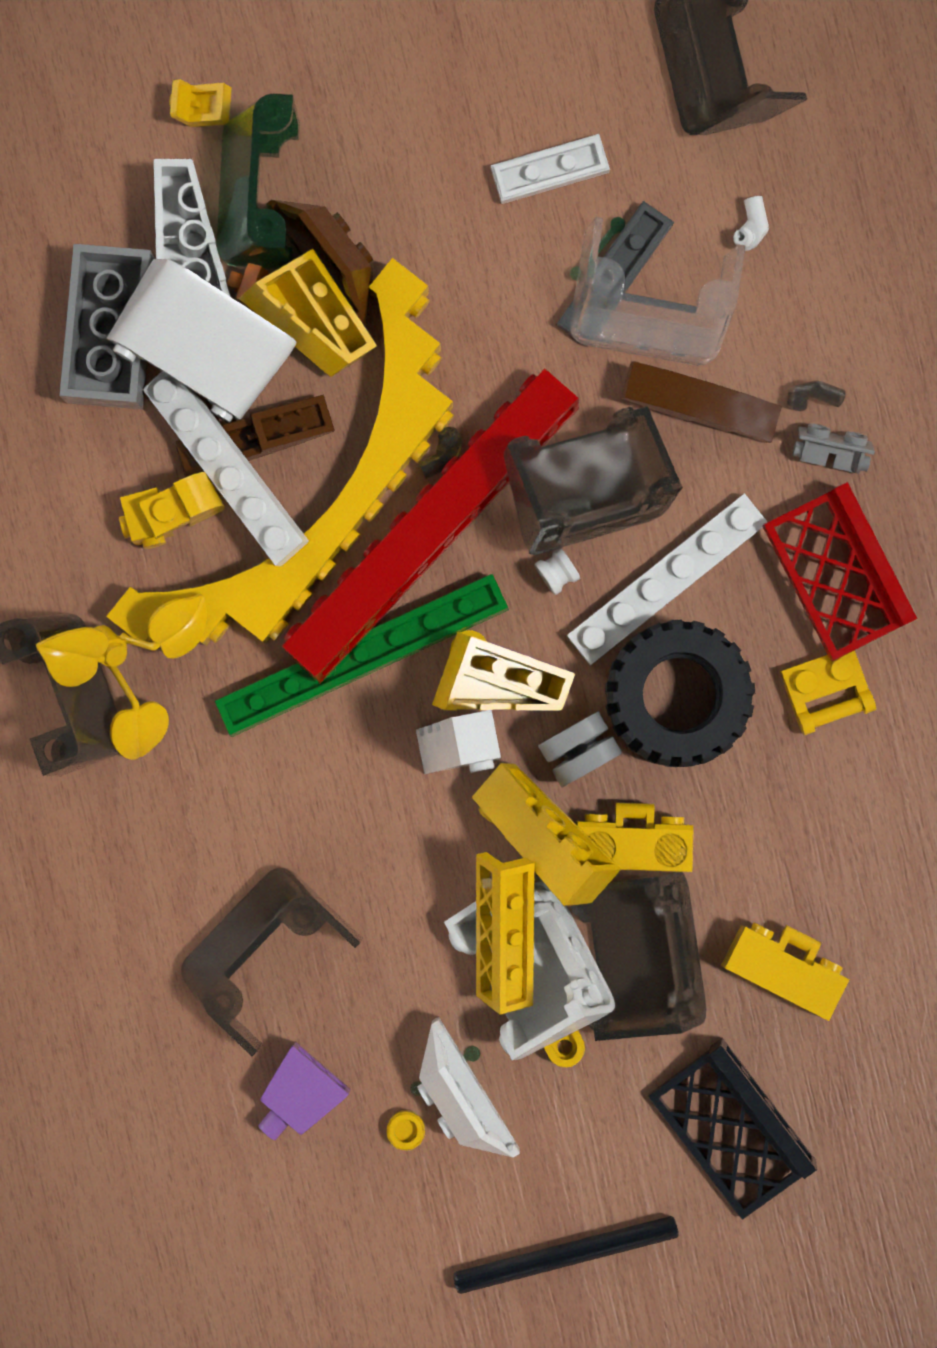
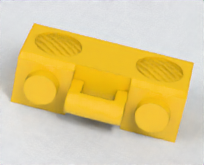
(650, 848)
(799, 981)

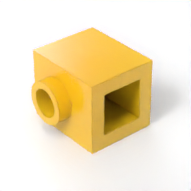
(134, 523)

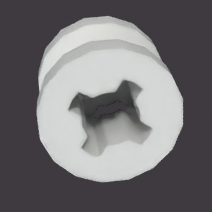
(557, 571)

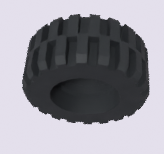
(731, 685)

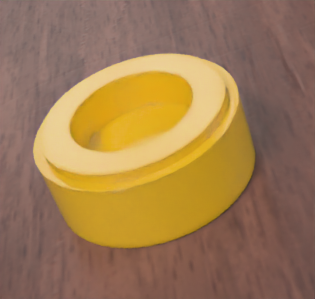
(406, 1130)

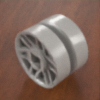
(580, 749)

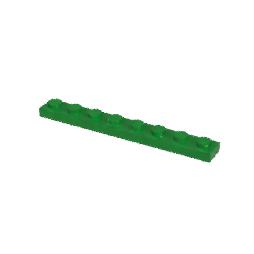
(377, 650)

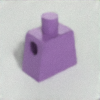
(300, 1094)

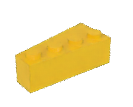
(543, 833)

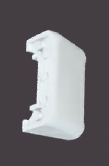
(200, 338)
(565, 981)

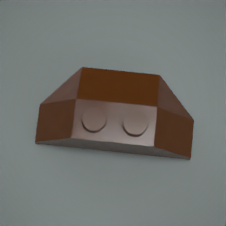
(348, 264)

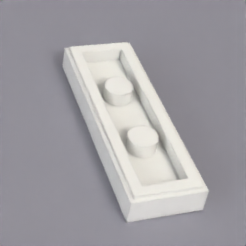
(550, 169)

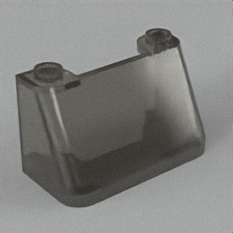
(591, 482)
(647, 956)

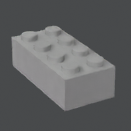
(98, 293)

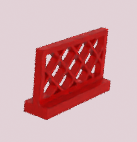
(868, 556)

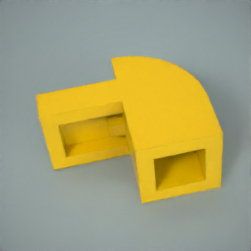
(184, 503)

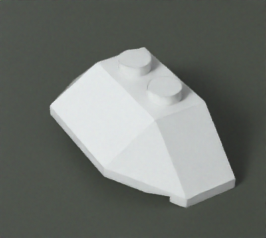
(460, 1097)

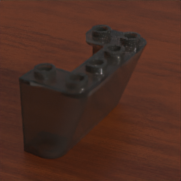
(85, 707)

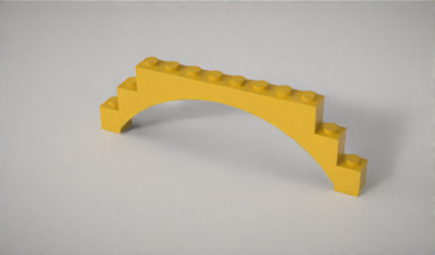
(405, 421)

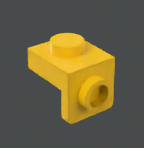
(200, 103)

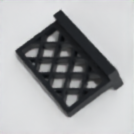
(760, 1110)

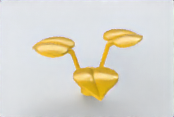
(75, 655)

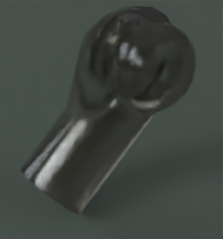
(814, 390)
(449, 445)

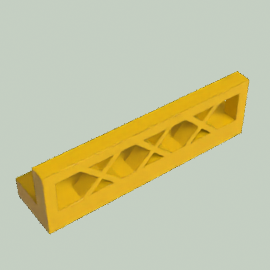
(506, 932)

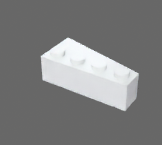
(183, 223)
(459, 743)

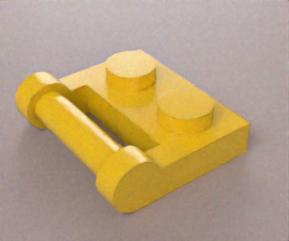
(822, 678)

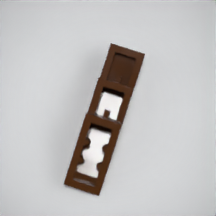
(701, 402)
(271, 431)

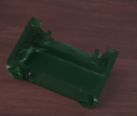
(243, 229)

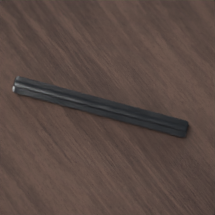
(565, 1254)

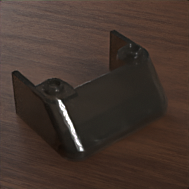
(709, 68)
(273, 900)

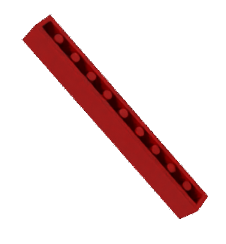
(427, 528)

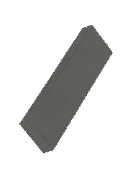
(632, 248)

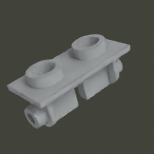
(848, 449)

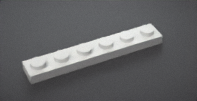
(227, 468)
(667, 579)

